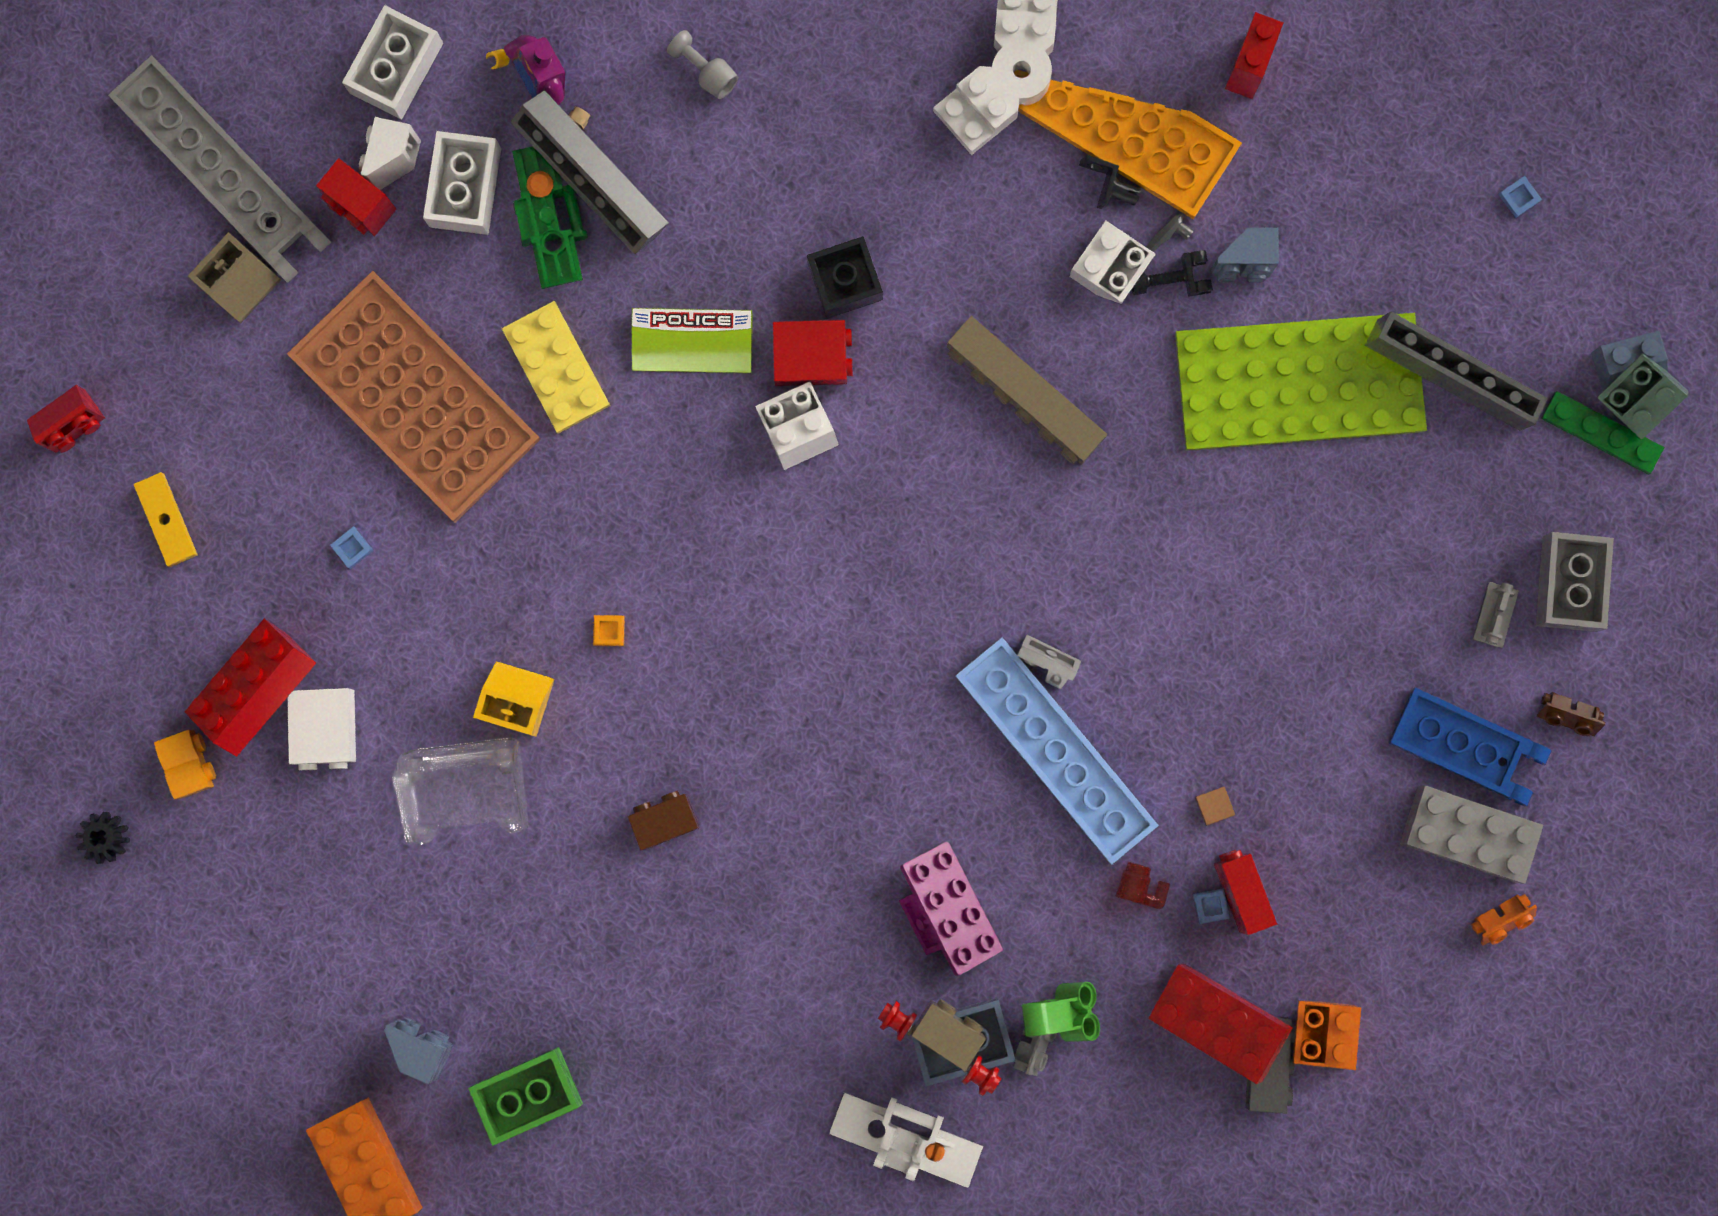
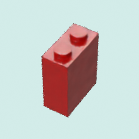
(1254, 55)
(811, 352)
(1244, 892)

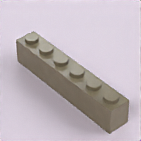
(1026, 391)

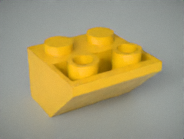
(514, 698)

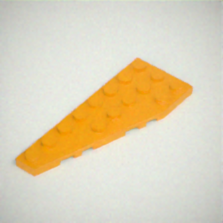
(1155, 146)

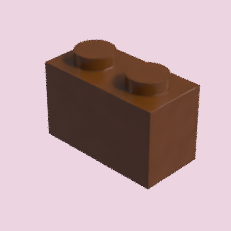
(663, 821)

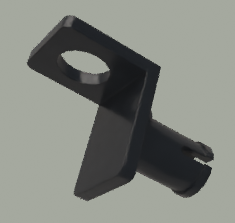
(1111, 186)

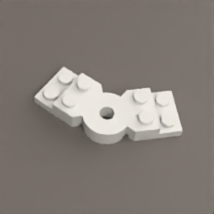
(991, 95)

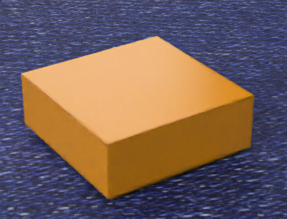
(608, 630)

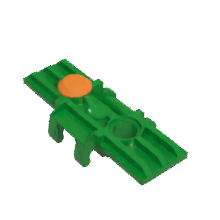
(539, 222)

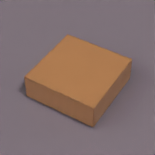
(1215, 806)

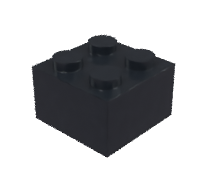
(845, 277)

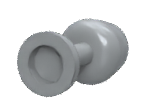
(715, 75)

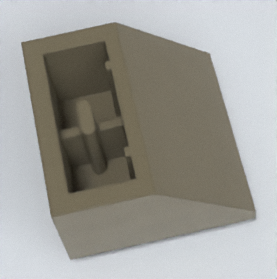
(234, 277)

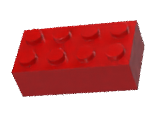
(250, 687)
(1220, 1023)

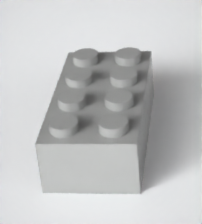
(1471, 834)

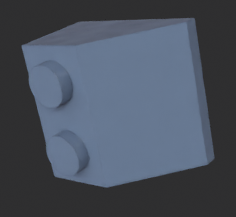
(1616, 357)

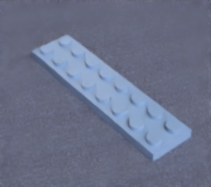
(1056, 751)

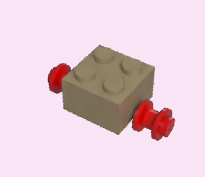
(946, 1035)

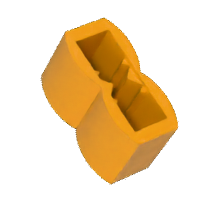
(185, 764)

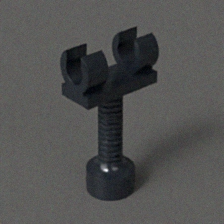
(1186, 275)

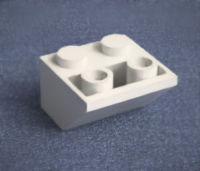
(389, 153)
(1111, 263)
(797, 425)

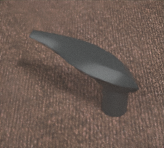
(1165, 233)

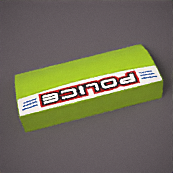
(692, 340)

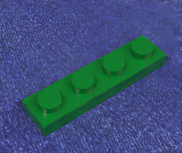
(1602, 432)

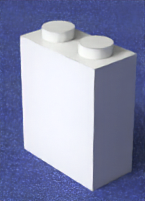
(321, 728)

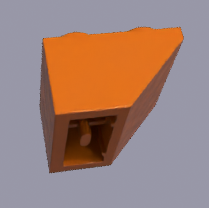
(1327, 1034)

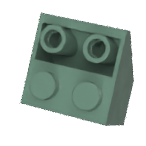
(1643, 395)

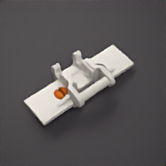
(902, 1149)

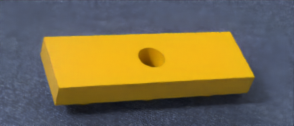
(157, 503)

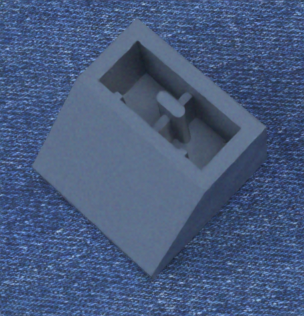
(1250, 255)
(421, 1055)

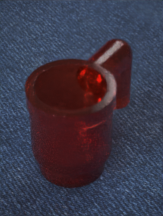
(1135, 885)

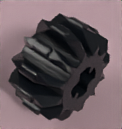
(113, 832)

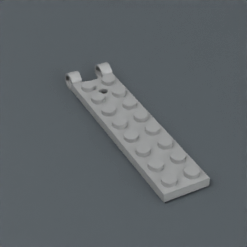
(215, 164)

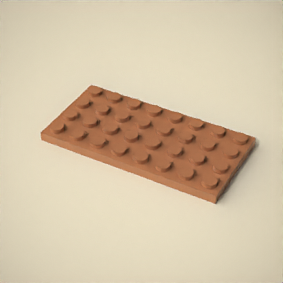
(414, 396)

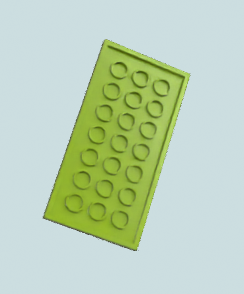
(1293, 384)

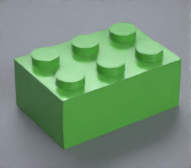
(525, 1096)

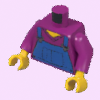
(535, 65)

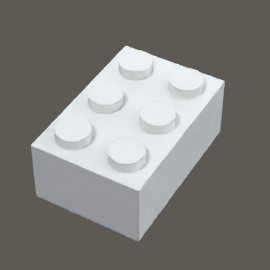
(392, 62)
(462, 182)

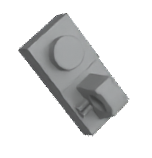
(1060, 664)

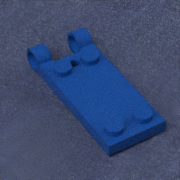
(1465, 744)

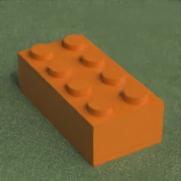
(363, 1163)

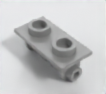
(1496, 614)
(1033, 1055)

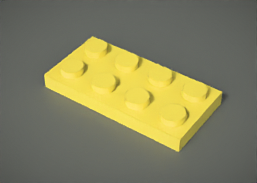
(556, 367)

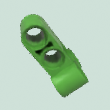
(1066, 1014)

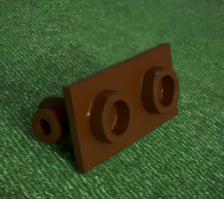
(1584, 719)

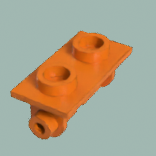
(1515, 915)

